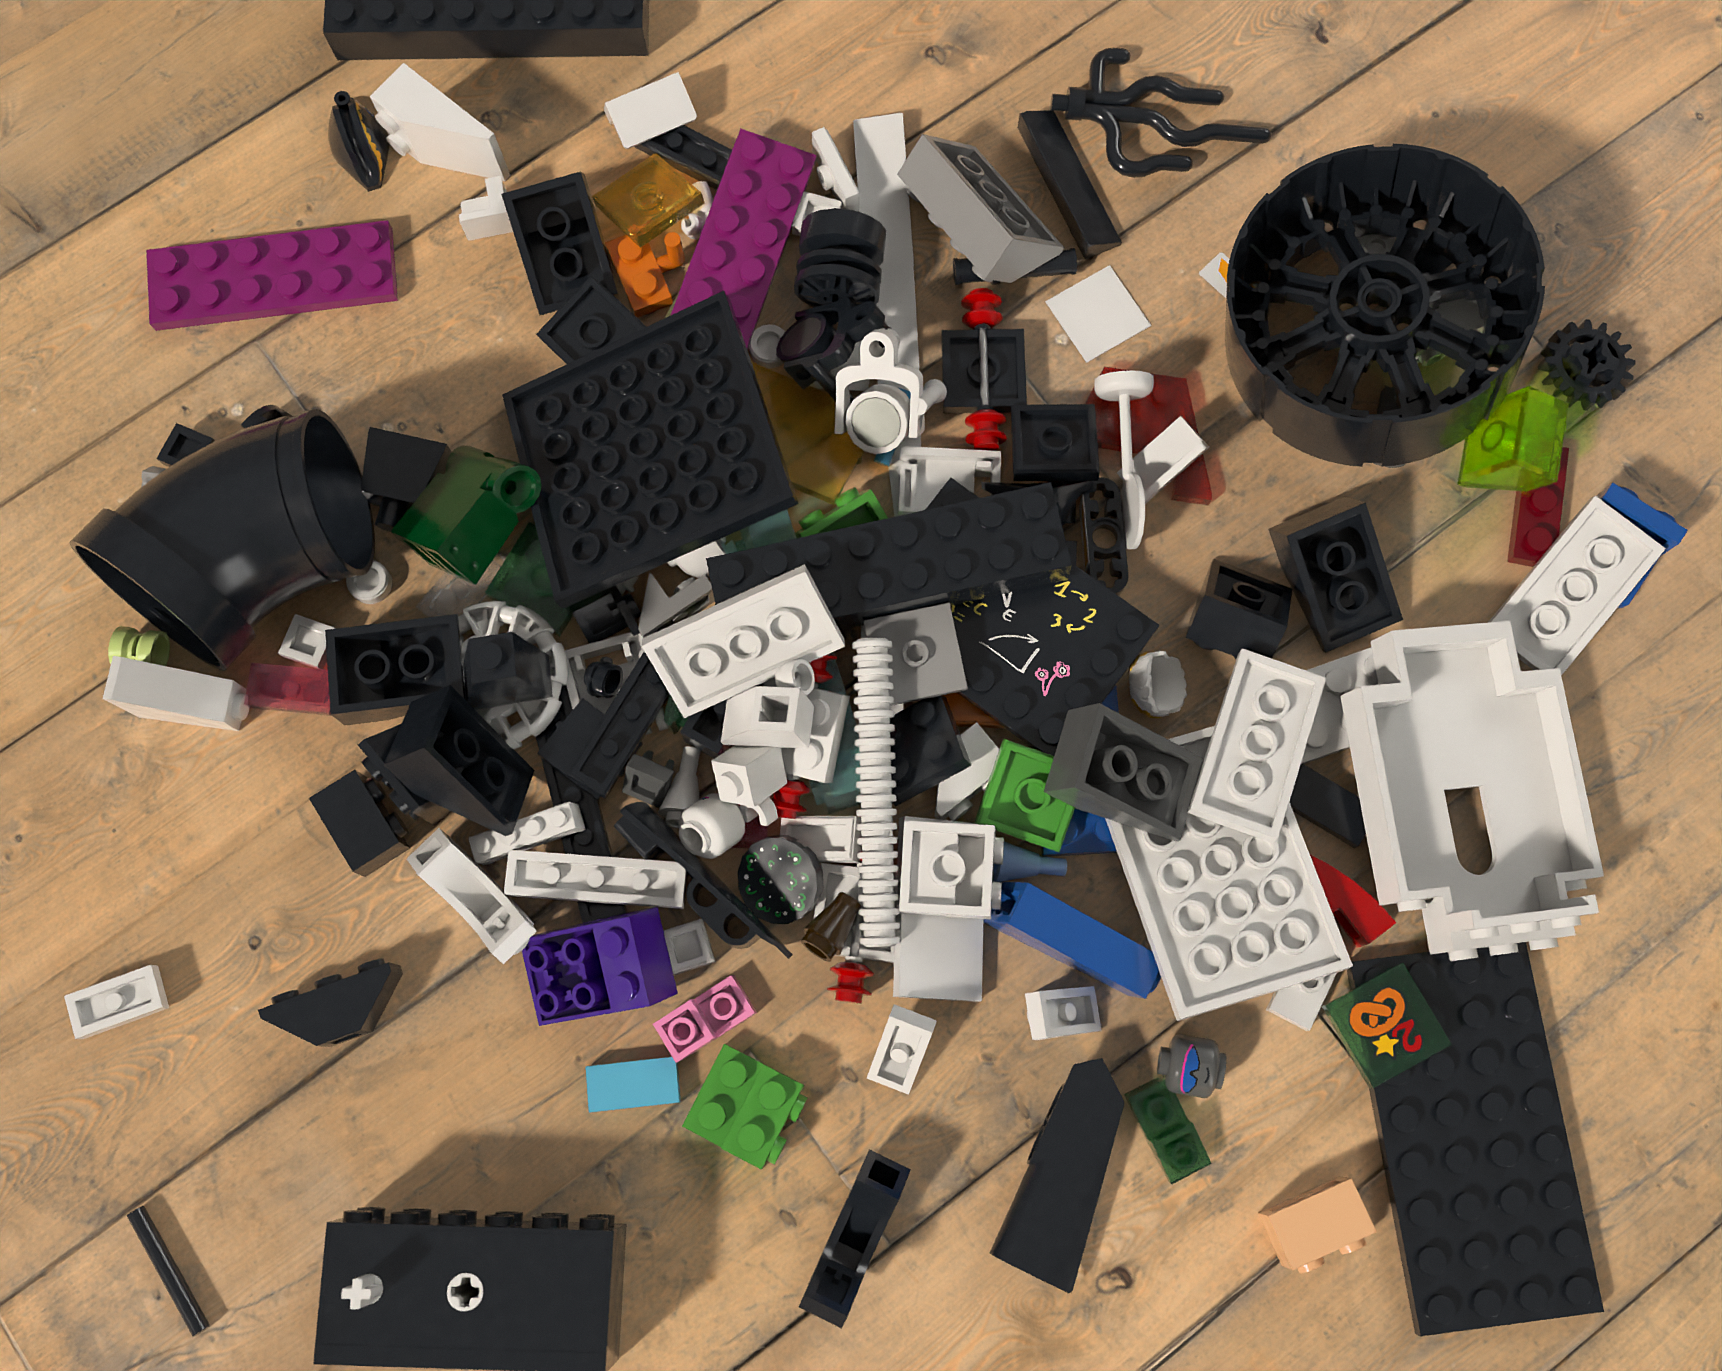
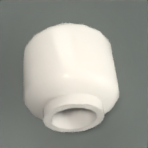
(711, 826)

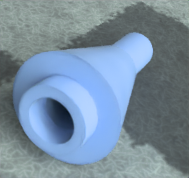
(1023, 863)

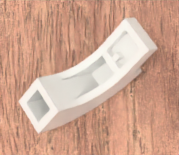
(473, 895)

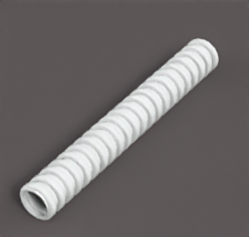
(876, 792)

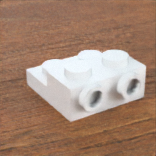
(950, 869)

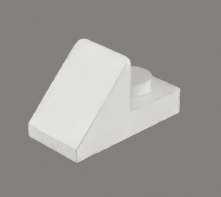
(1062, 1012)
(901, 1049)

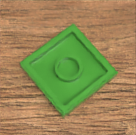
(1017, 798)

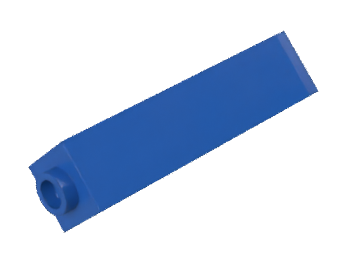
(1075, 939)

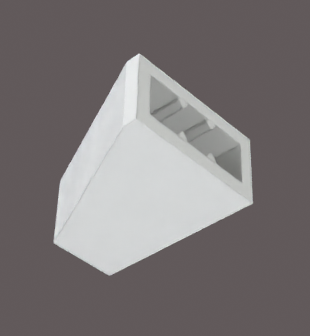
(175, 694)

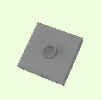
(923, 652)

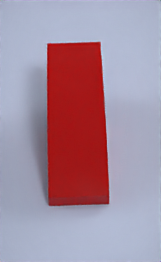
(1352, 906)

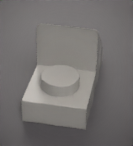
(661, 611)

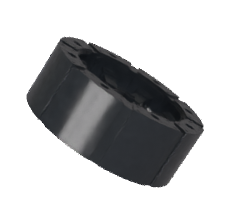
(1382, 194)

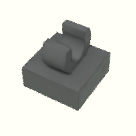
(647, 779)

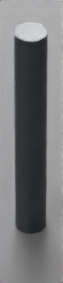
(168, 1271)

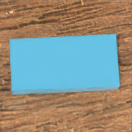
(632, 1084)

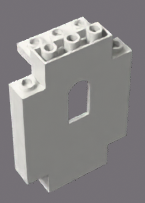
(1460, 717)

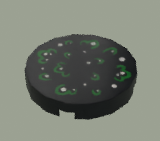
(780, 879)

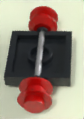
(983, 369)

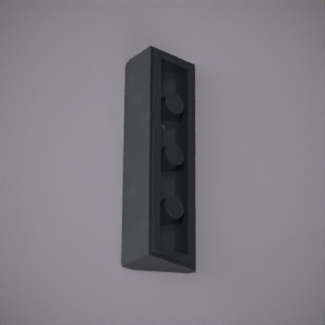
(1068, 182)

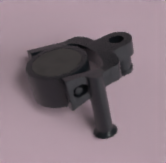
(815, 347)

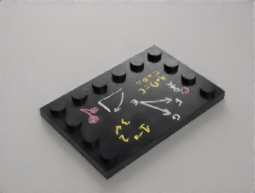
(1044, 648)

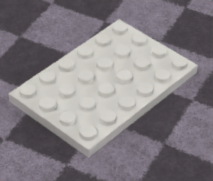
(1229, 908)

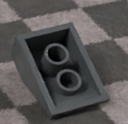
(1123, 772)

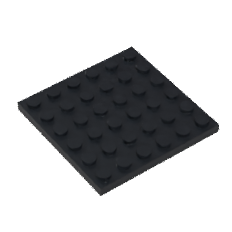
(648, 450)

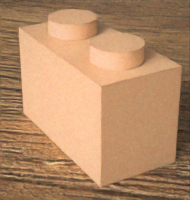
(1318, 1224)

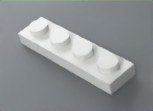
(595, 879)

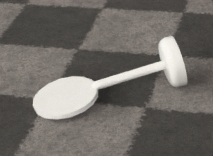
(1123, 387)

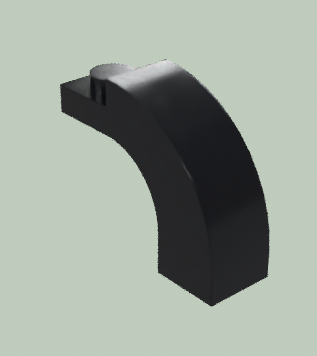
(854, 1239)

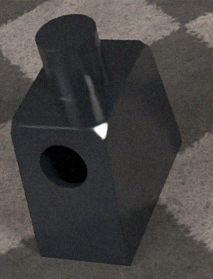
(398, 471)

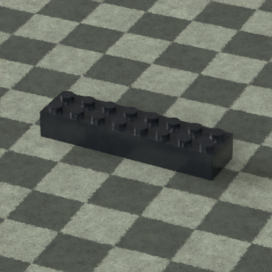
(485, 28)
(916, 557)

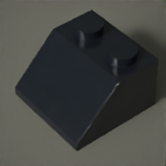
(1239, 612)

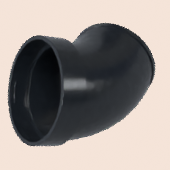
(236, 533)

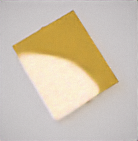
(805, 430)

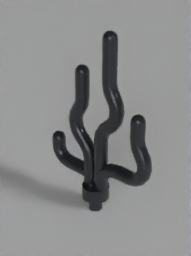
(1112, 107)

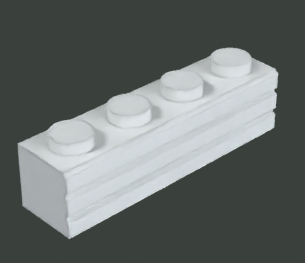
(528, 833)

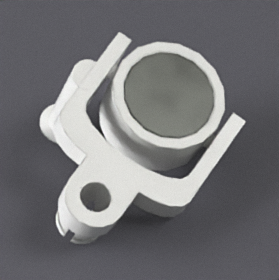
(883, 413)

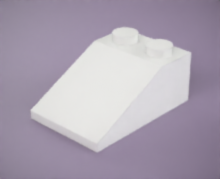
(435, 127)

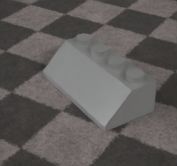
(977, 209)

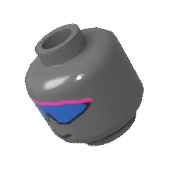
(1192, 1066)

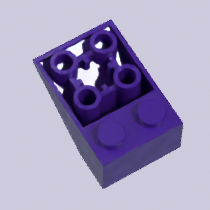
(599, 967)

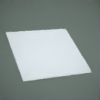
(1098, 313)

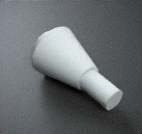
(684, 788)

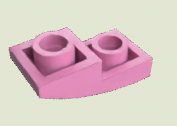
(704, 1018)

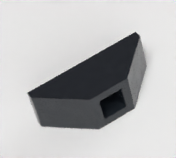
(338, 1006)

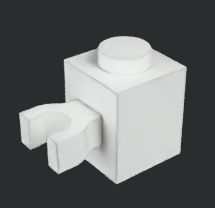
(748, 778)

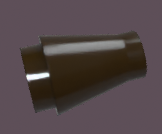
(829, 929)

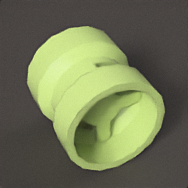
(146, 647)

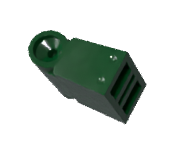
(468, 512)

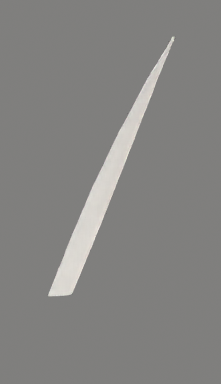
(884, 197)

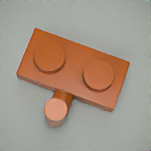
(642, 272)

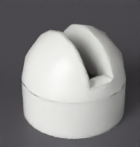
(796, 675)

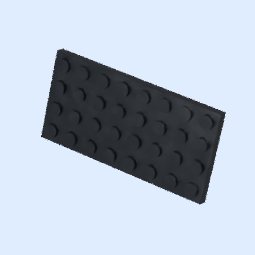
(1482, 1155)

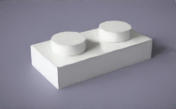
(116, 1002)

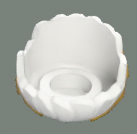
(1157, 684)

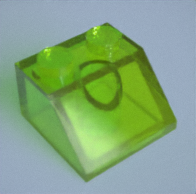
(1517, 444)

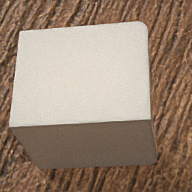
(487, 214)

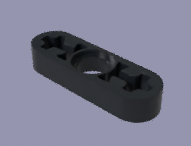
(1113, 507)

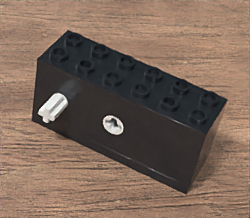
(471, 1291)

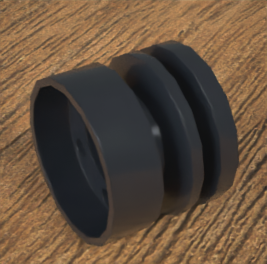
(839, 257)

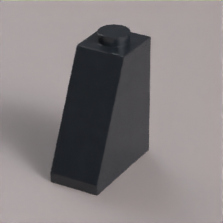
(504, 671)

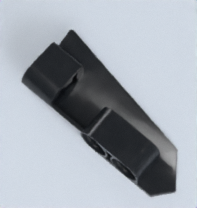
(654, 837)
(1064, 1179)

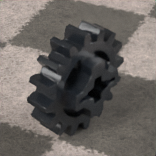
(1581, 365)

